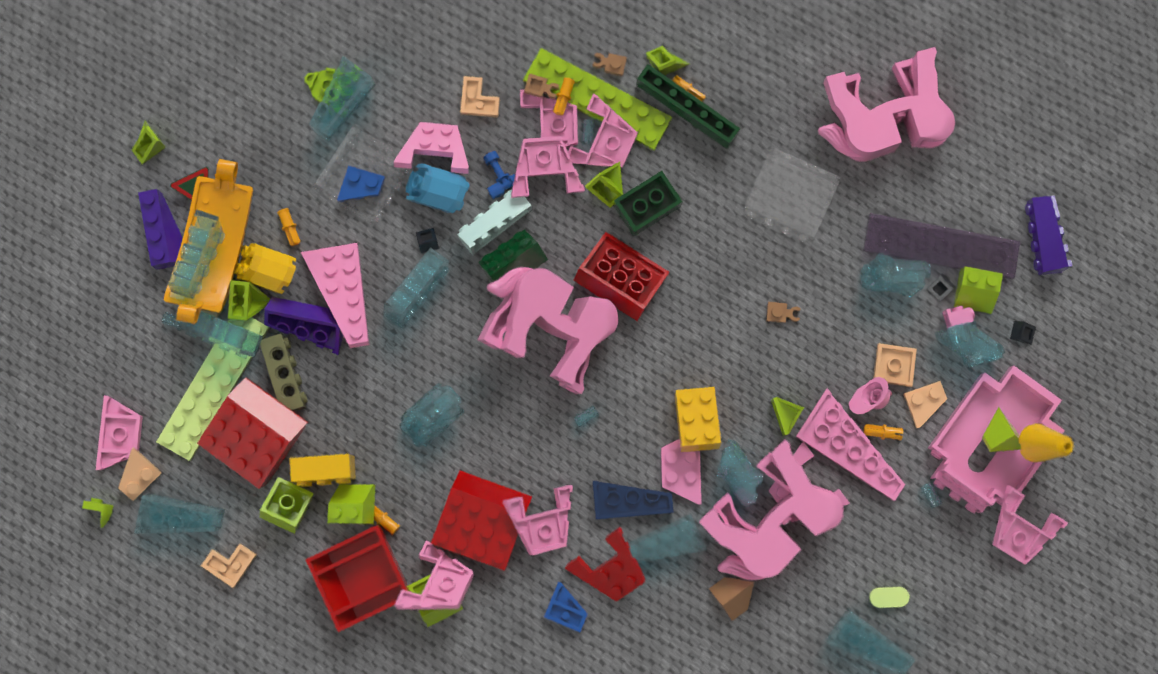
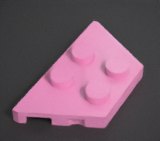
(118, 433)
(681, 472)

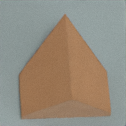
(733, 595)

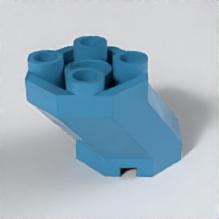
(437, 188)

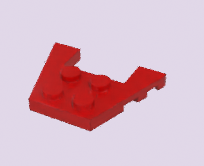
(616, 575)

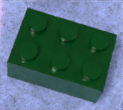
(647, 203)
(516, 253)

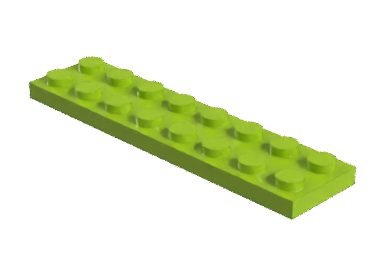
(643, 118)

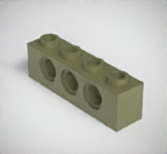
(270, 347)

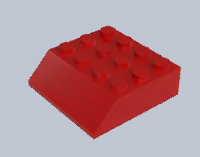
(252, 433)
(477, 521)
(358, 577)

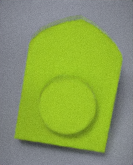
(97, 505)

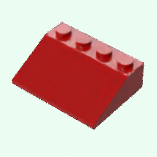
(620, 276)

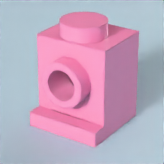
(958, 316)

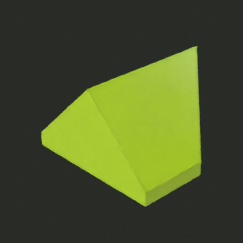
(665, 61)
(147, 144)
(607, 185)
(245, 300)
(786, 414)
(1001, 434)

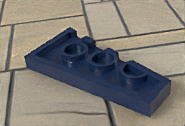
(627, 501)

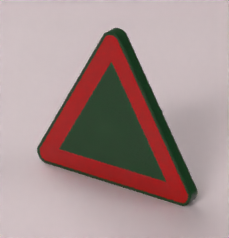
(186, 184)

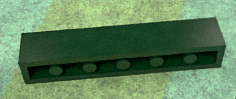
(687, 106)

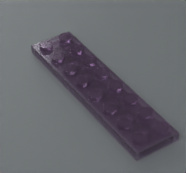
(940, 245)

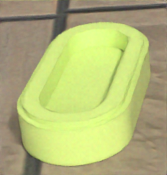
(889, 597)

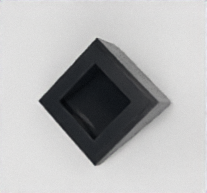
(427, 240)
(941, 287)
(1023, 332)

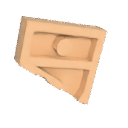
(924, 402)
(137, 474)

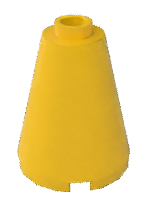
(1043, 443)

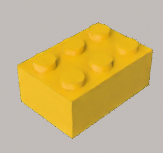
(697, 419)
(322, 470)

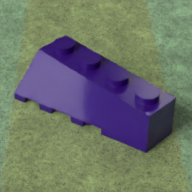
(160, 229)
(1047, 236)
(305, 322)

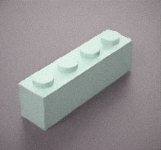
(493, 222)

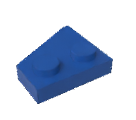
(360, 184)
(565, 609)

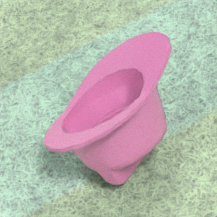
(870, 396)

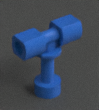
(503, 181)

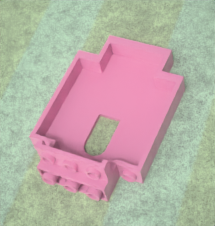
(1023, 404)

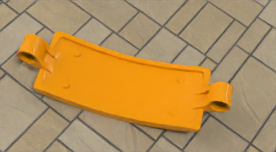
(232, 206)

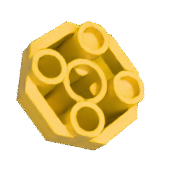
(265, 268)

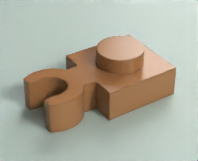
(613, 64)
(538, 86)
(778, 312)

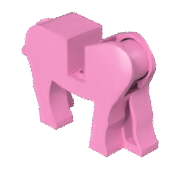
(874, 132)
(539, 299)
(768, 547)

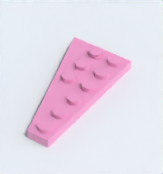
(340, 282)
(844, 443)

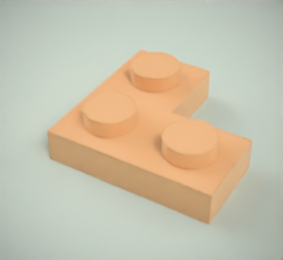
(475, 104)
(229, 569)

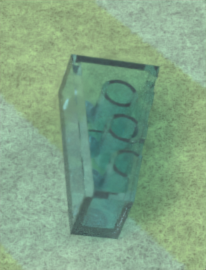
(197, 255)
(415, 288)
(225, 334)

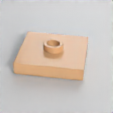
(895, 364)

